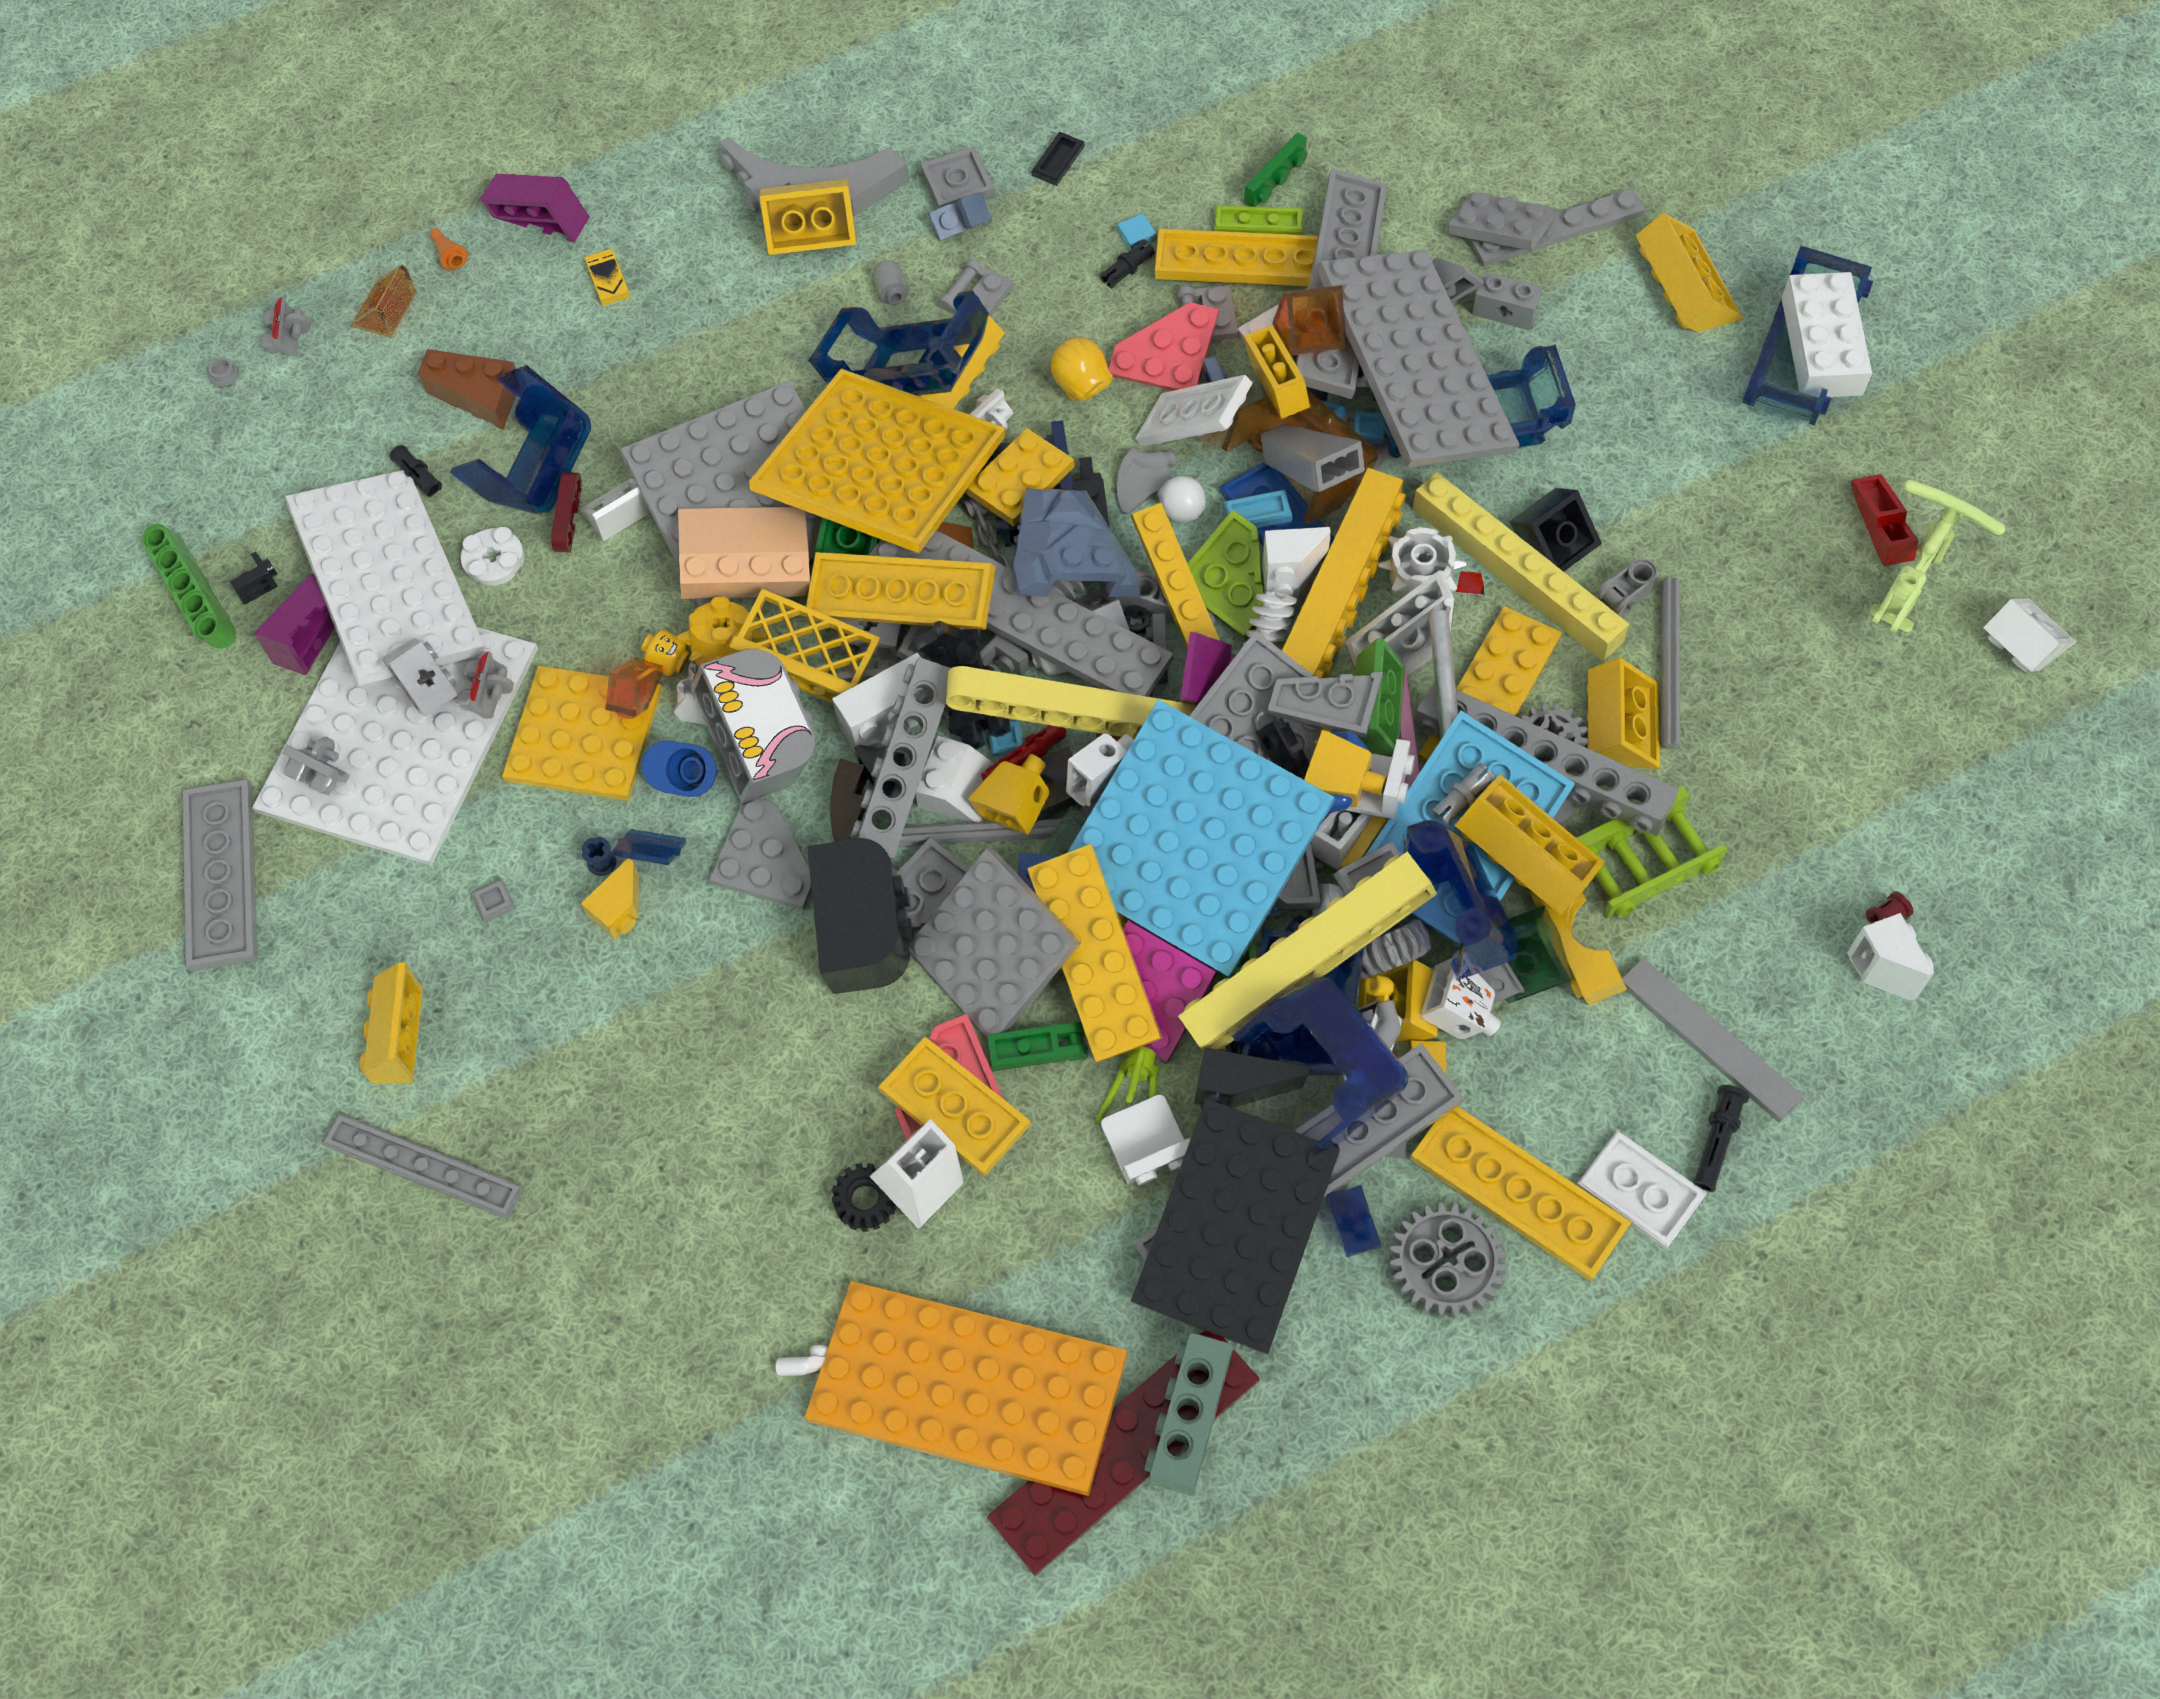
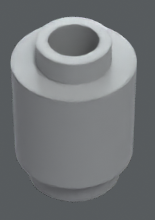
(890, 282)

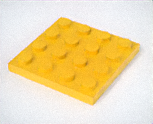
(572, 740)

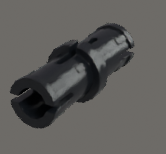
(1127, 263)
(416, 470)

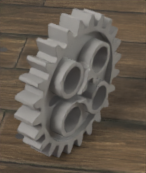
(1468, 1285)

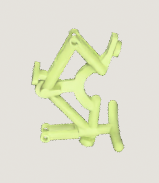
(1910, 579)

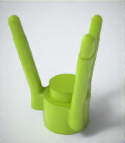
(1138, 1067)

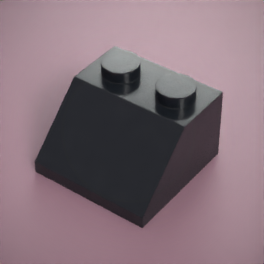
(1558, 527)

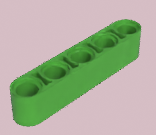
(188, 586)

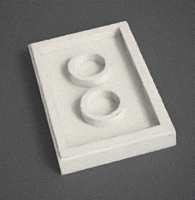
(1642, 1189)

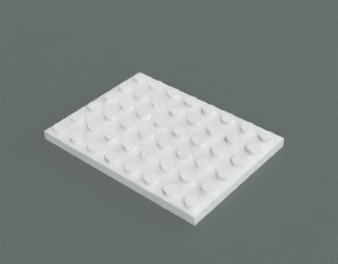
(402, 766)

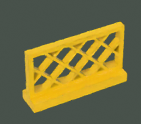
(809, 679)

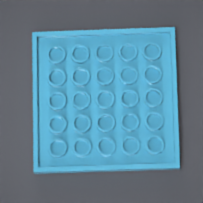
(1200, 836)

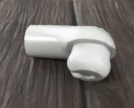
(802, 1365)

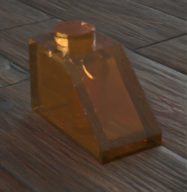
(632, 687)

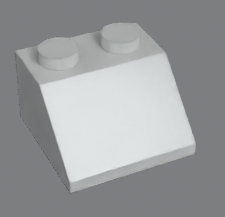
(2028, 634)
(950, 779)

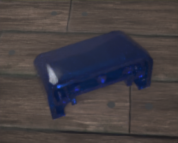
(1483, 926)

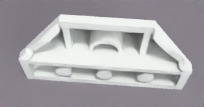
(1407, 624)

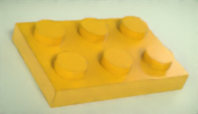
(1024, 464)

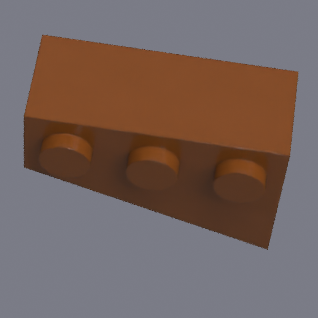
(469, 384)

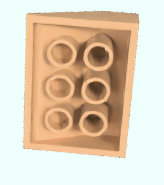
(743, 552)

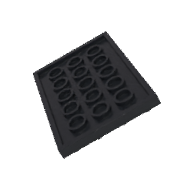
(1235, 1226)

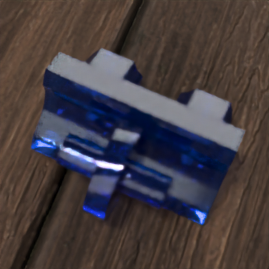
(1353, 1221)

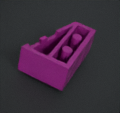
(536, 201)
(297, 628)

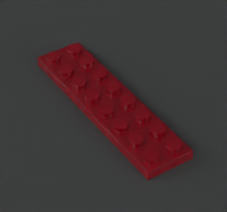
(1047, 1520)

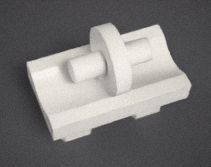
(993, 408)

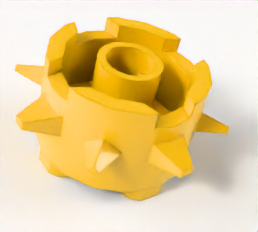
(714, 628)

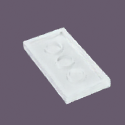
(1194, 411)

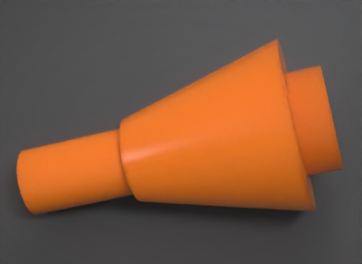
(450, 253)

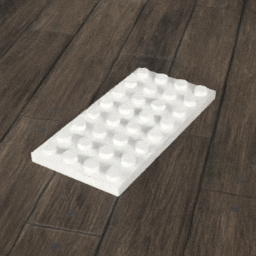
(382, 572)

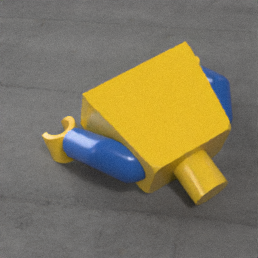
(1343, 769)

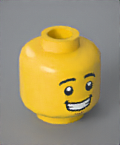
(666, 651)

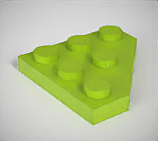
(1230, 572)

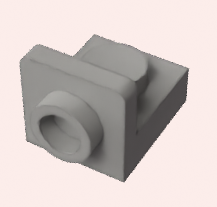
(1008, 656)

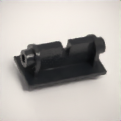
(1276, 740)

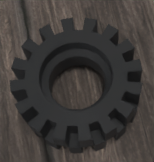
(848, 1212)

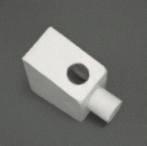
(1094, 766)

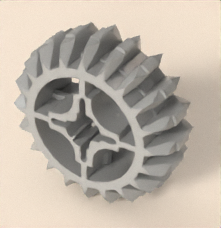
(1395, 948)

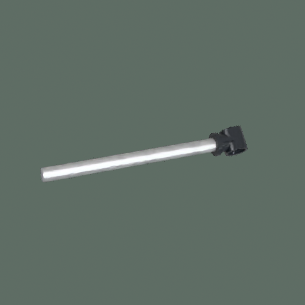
(1443, 669)

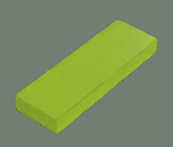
(1259, 219)

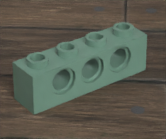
(1182, 1472)

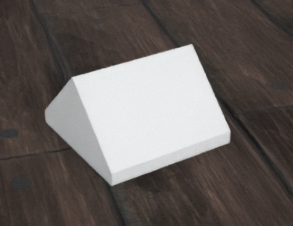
(618, 510)

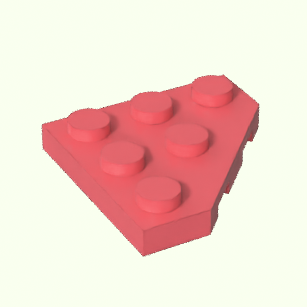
(1169, 350)
(961, 1043)

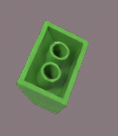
(1387, 713)

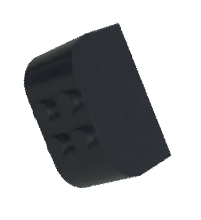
(859, 915)

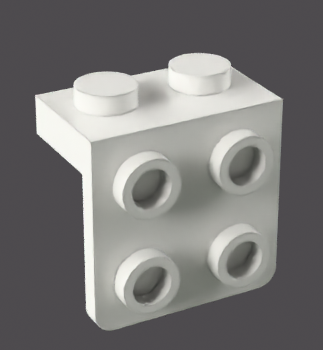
(1395, 790)
(1145, 1140)

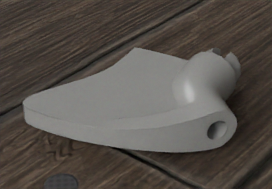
(1142, 476)

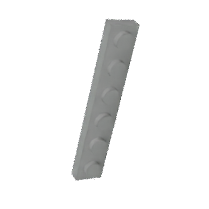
(1570, 224)

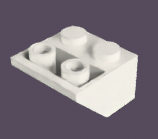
(1891, 958)
(921, 1173)

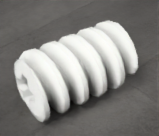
(1273, 617)

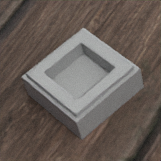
(493, 900)

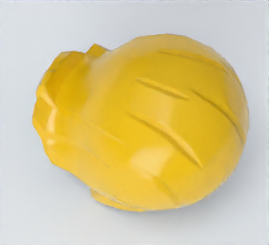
(1080, 368)

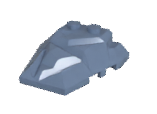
(1068, 541)

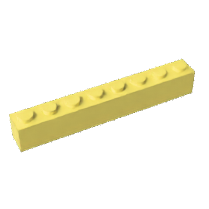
(1520, 566)
(1310, 951)

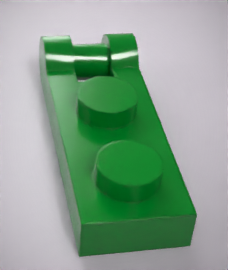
(1036, 1046)

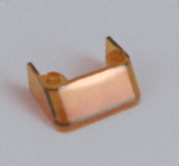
(1262, 416)

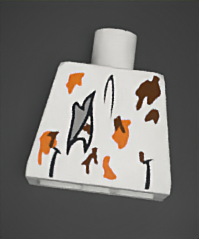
(1459, 1005)

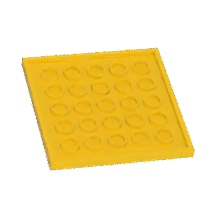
(878, 460)

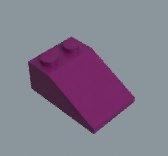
(1203, 666)

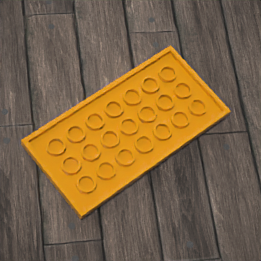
(968, 1387)

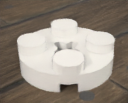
(479, 546)

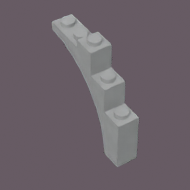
(868, 178)

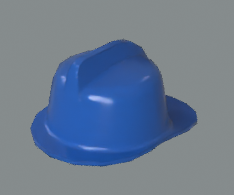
(674, 764)

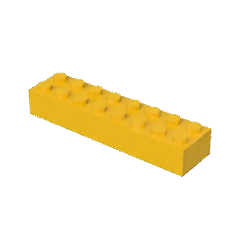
(1345, 573)

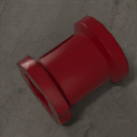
(1895, 904)

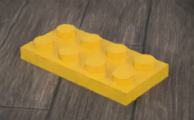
(965, 1109)

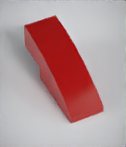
(1885, 520)

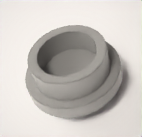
(222, 371)

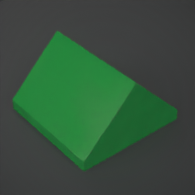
(843, 540)

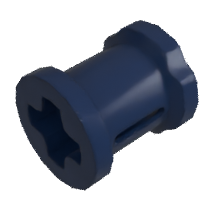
(598, 856)

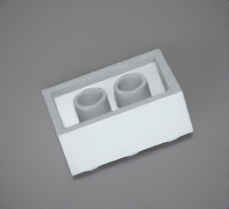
(1294, 560)

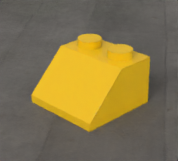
(1409, 993)

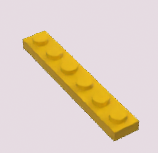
(1173, 573)

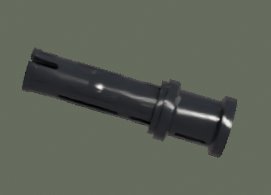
(1707, 1176)

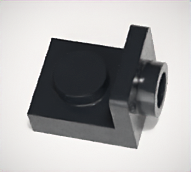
(256, 581)

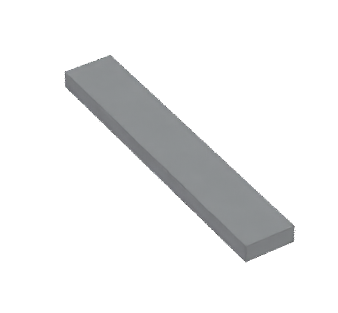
(1711, 1040)
(423, 1166)

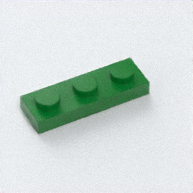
(1276, 171)

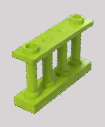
(1616, 834)

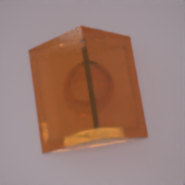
(386, 303)
(1311, 320)

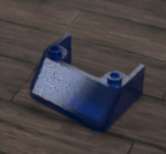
(552, 447)
(1349, 1040)

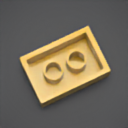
(808, 216)

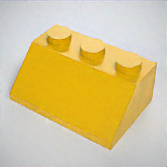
(1624, 714)
(392, 1026)

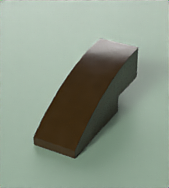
(847, 798)

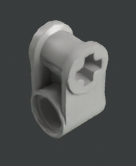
(1624, 590)

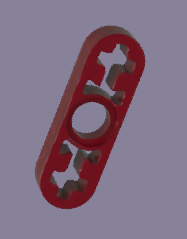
(566, 507)

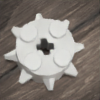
(1418, 558)

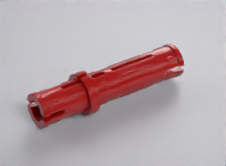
(1034, 744)

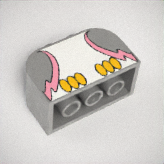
(755, 721)

